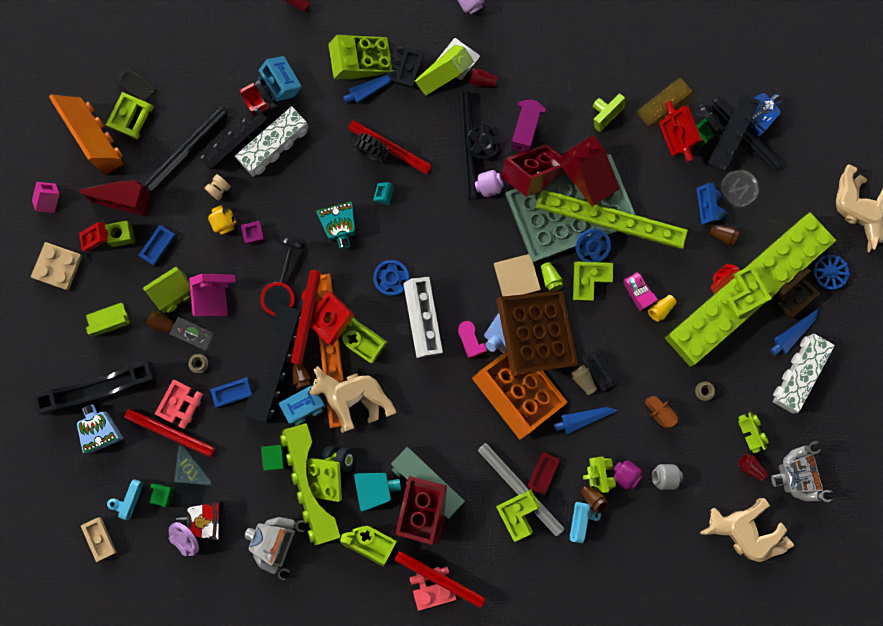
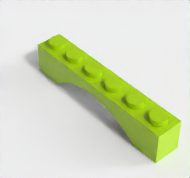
(321, 524)

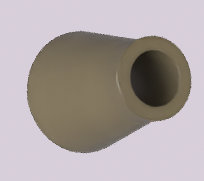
(584, 379)

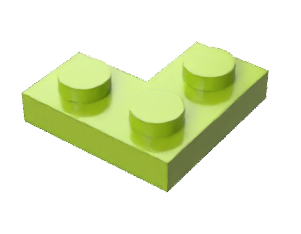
(586, 274)
(753, 292)
(514, 511)

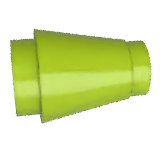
(551, 277)

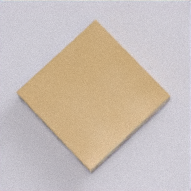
(517, 276)

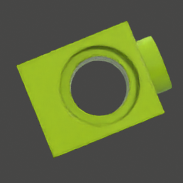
(126, 237)

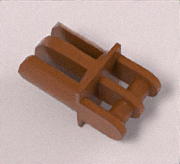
(661, 412)

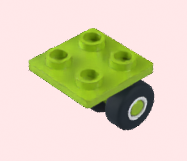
(325, 475)

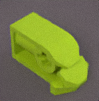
(368, 344)
(375, 549)

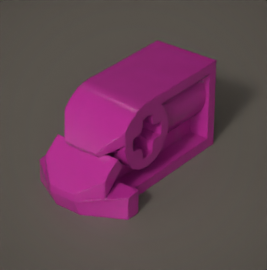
(526, 124)

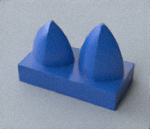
(708, 206)

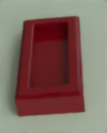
(543, 473)

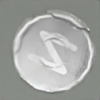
(739, 188)

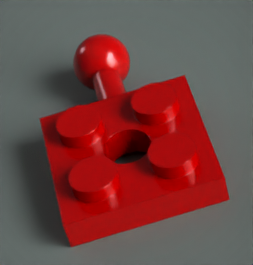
(320, 323)

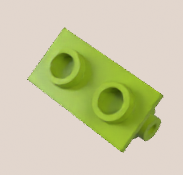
(751, 424)

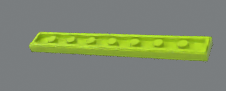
(611, 219)

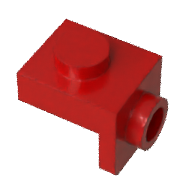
(253, 99)

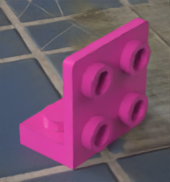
(209, 294)

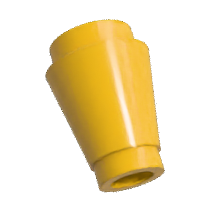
(660, 309)

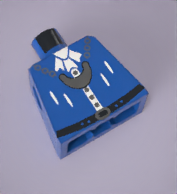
(765, 113)

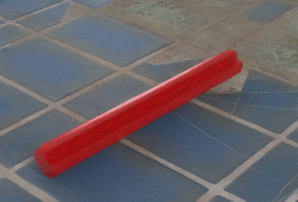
(394, 149)
(306, 317)
(169, 432)
(440, 579)

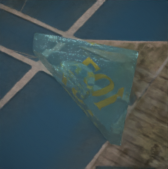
(188, 470)

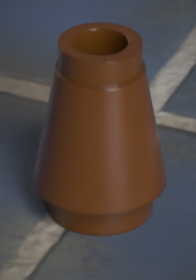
(724, 233)
(159, 321)
(301, 377)
(597, 501)

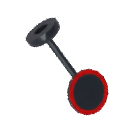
(279, 292)

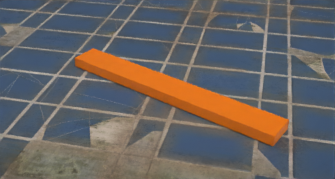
(330, 354)

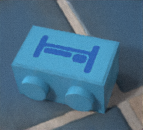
(280, 78)
(300, 406)

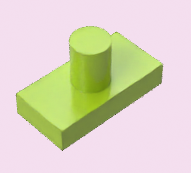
(607, 111)

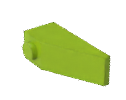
(446, 68)

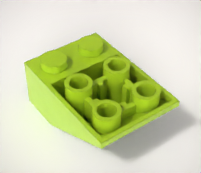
(359, 56)

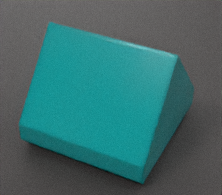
(384, 193)

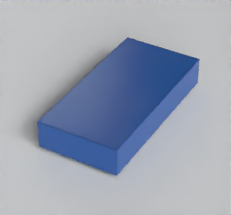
(157, 245)
(231, 392)

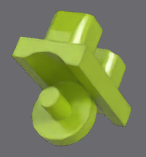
(597, 474)

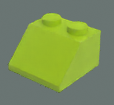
(169, 290)

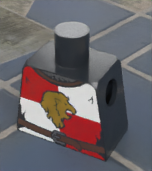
(204, 520)

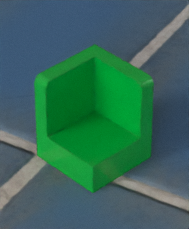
(705, 133)
(273, 457)
(162, 495)

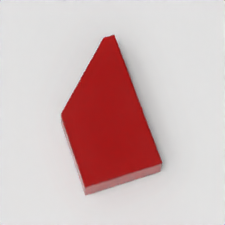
(723, 277)

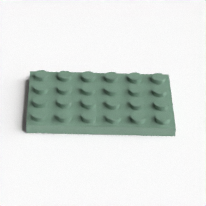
(551, 233)

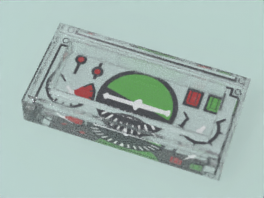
(191, 333)

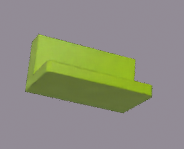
(107, 320)

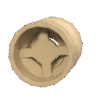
(221, 184)

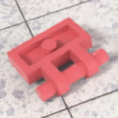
(174, 400)
(433, 594)

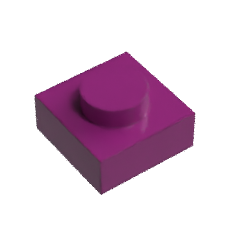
(252, 232)

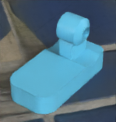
(127, 507)
(579, 523)

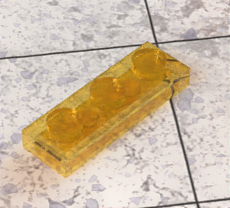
(655, 108)

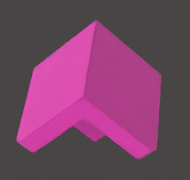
(45, 197)

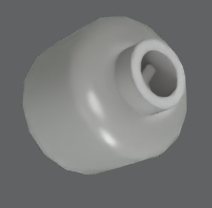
(667, 477)

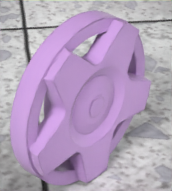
(183, 540)

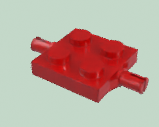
(679, 131)

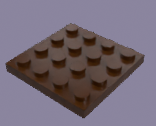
(536, 332)

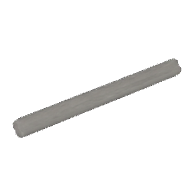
(517, 485)

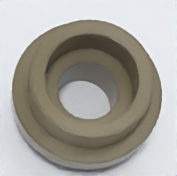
(192, 363)
(711, 391)

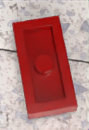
(93, 236)

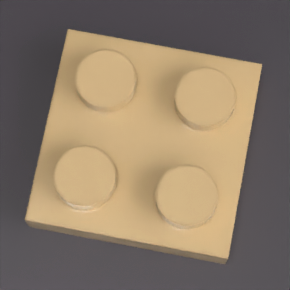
(56, 266)

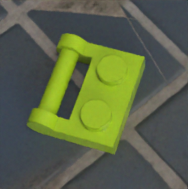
(124, 113)

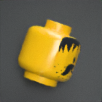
(222, 220)

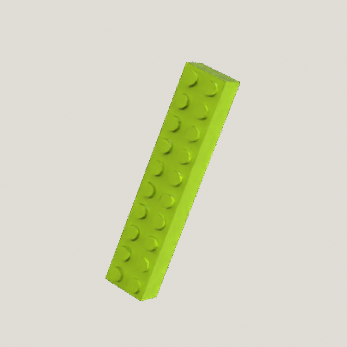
(774, 266)

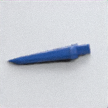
(364, 90)
(791, 336)
(577, 420)

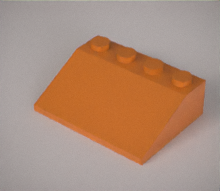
(88, 132)
(521, 398)

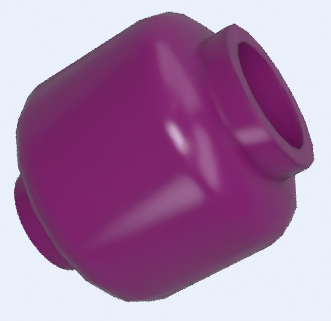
(627, 475)

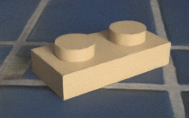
(98, 539)

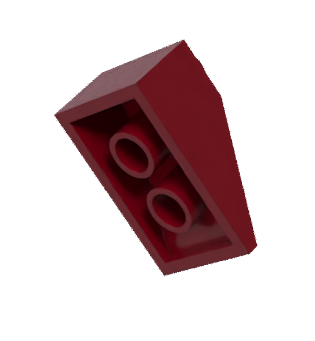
(532, 169)
(590, 170)
(120, 195)
(422, 511)

